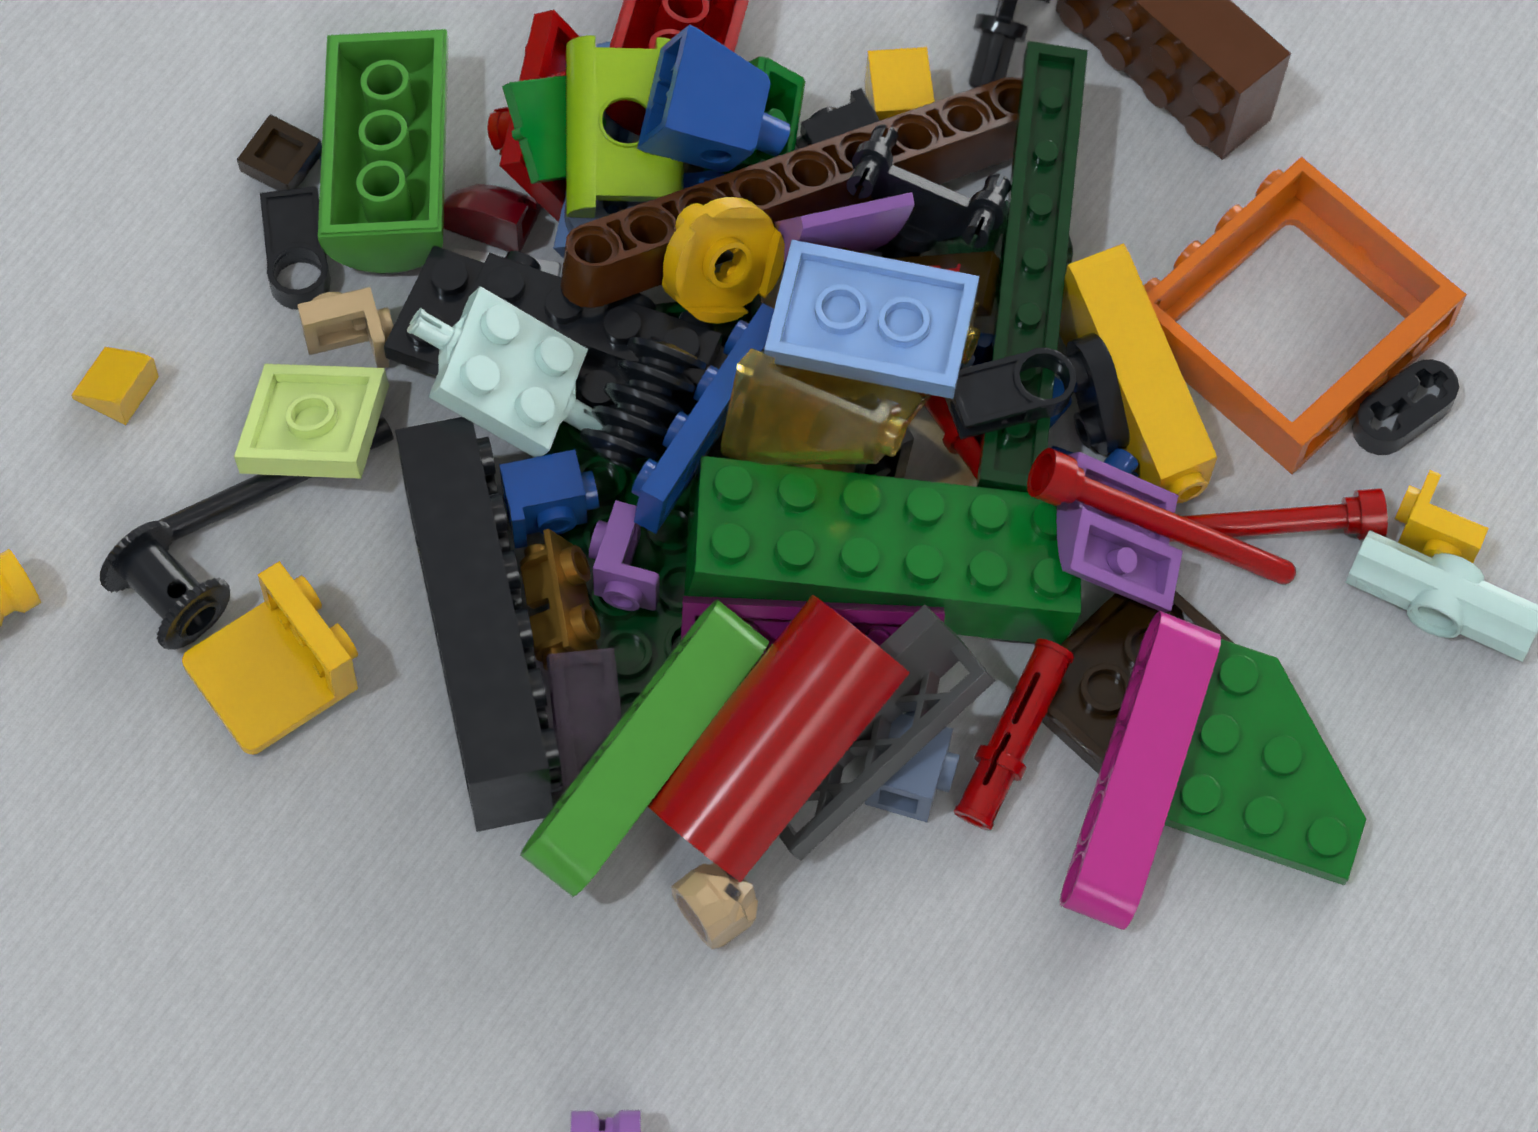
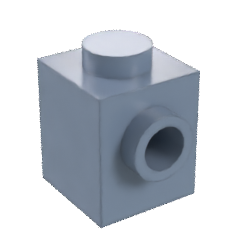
(914, 786)

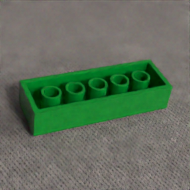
(880, 542)

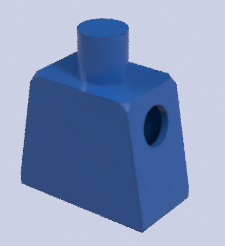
(708, 106)

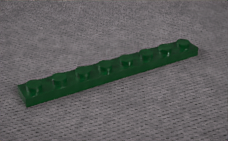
(1035, 245)

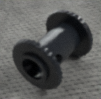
(164, 584)

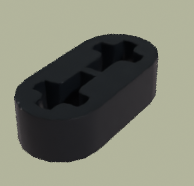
(1398, 397)

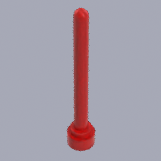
(1059, 480)
(1355, 515)

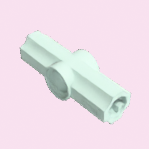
(1445, 595)

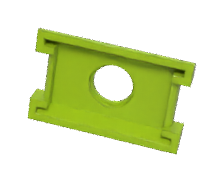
(595, 162)

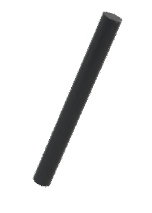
(245, 494)

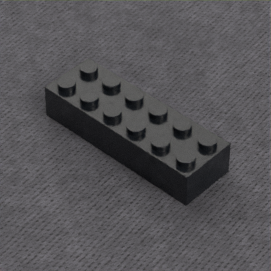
(480, 623)

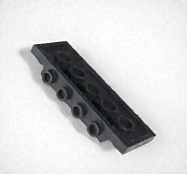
(604, 330)

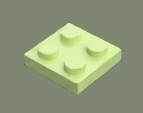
(312, 421)

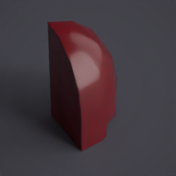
(491, 215)

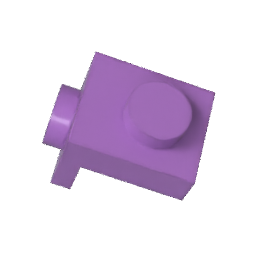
(613, 576)

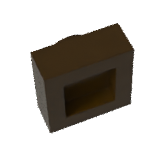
(280, 154)

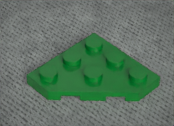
(1264, 774)

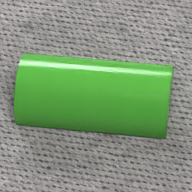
(384, 149)

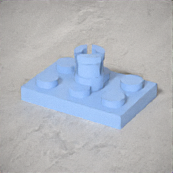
(872, 319)

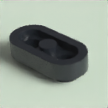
(1098, 395)

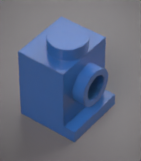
(546, 494)

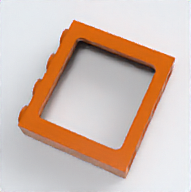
(1357, 242)

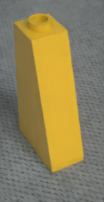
(1164, 426)

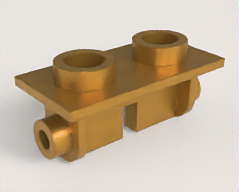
(558, 576)

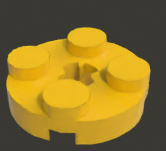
(701, 238)

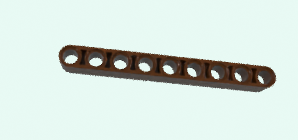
(935, 141)

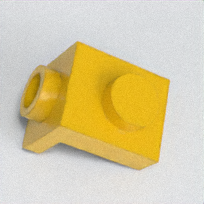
(1436, 529)

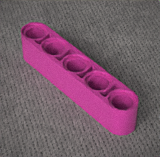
(1140, 771)

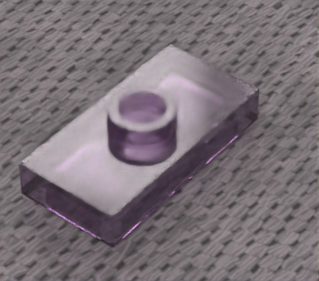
(582, 705)

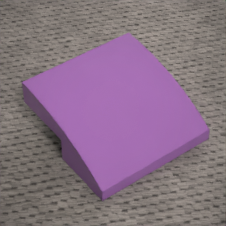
(855, 226)
(1116, 551)

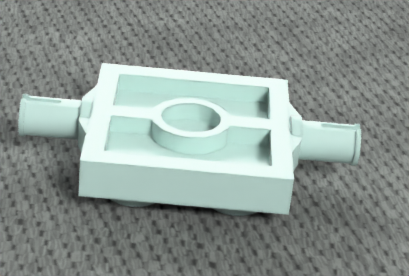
(506, 372)

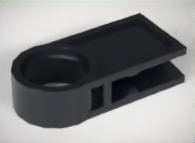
(292, 238)
(993, 397)

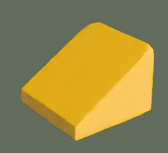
(117, 383)

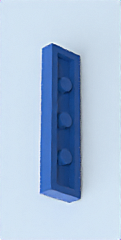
(694, 434)

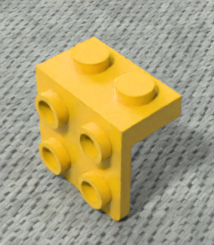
(273, 664)

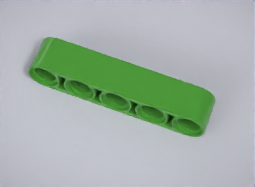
(644, 748)

